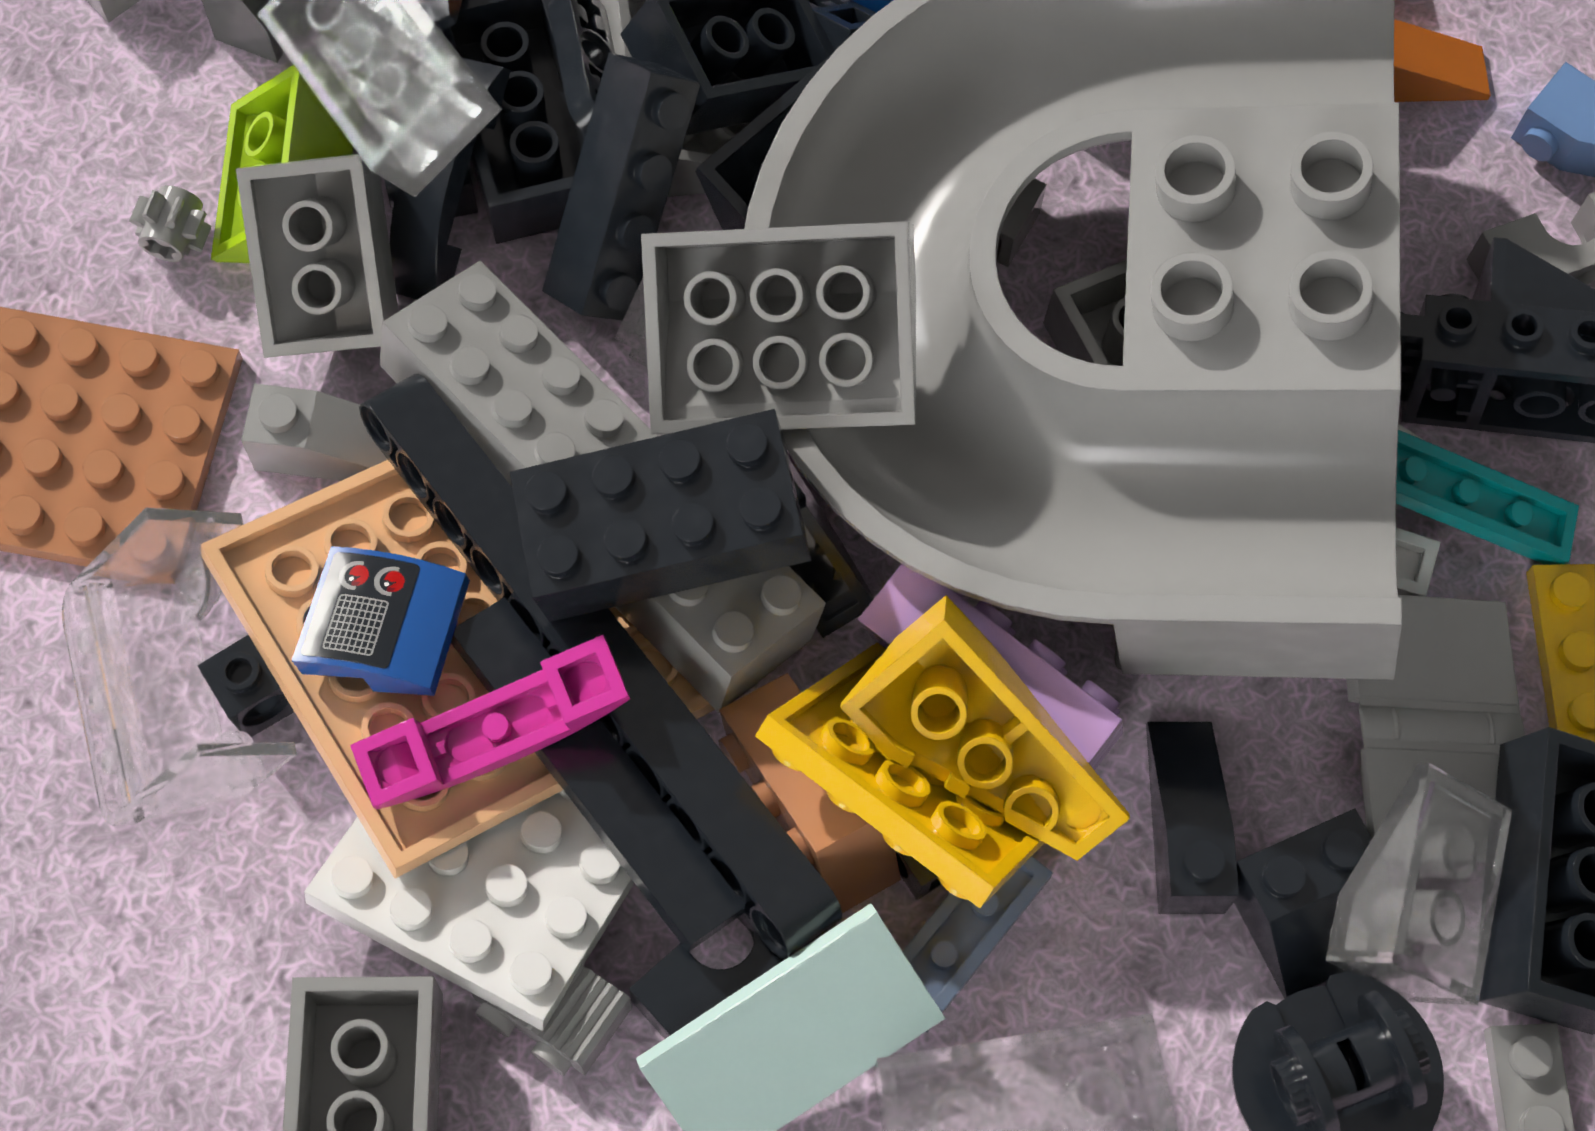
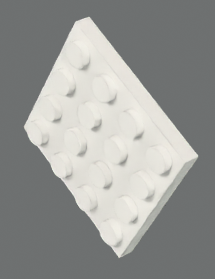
(493, 915)

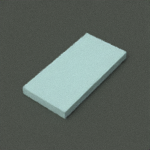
(793, 1032)

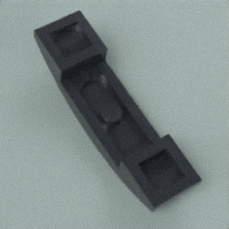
(424, 222)

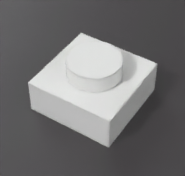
(1414, 562)

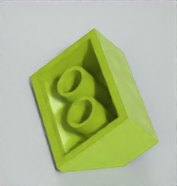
(266, 127)

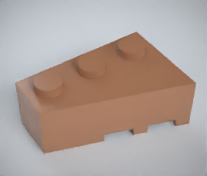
(836, 842)

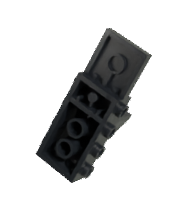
(1518, 335)

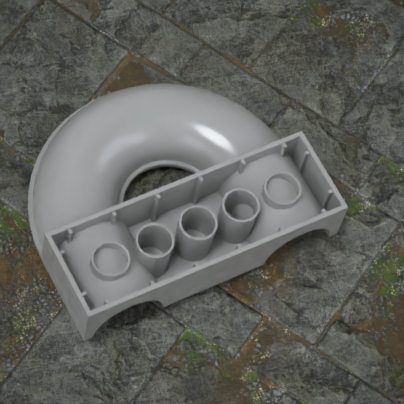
(1244, 456)

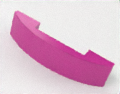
(493, 728)

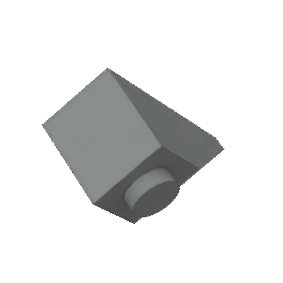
(307, 434)

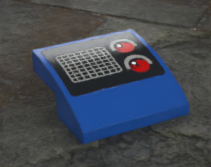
(381, 620)

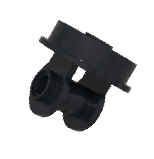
(1338, 1061)

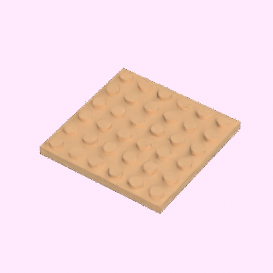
(270, 582)

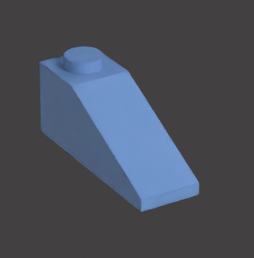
(1562, 123)

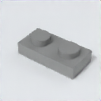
(1528, 1078)

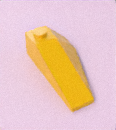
(970, 721)

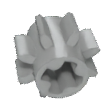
(170, 223)

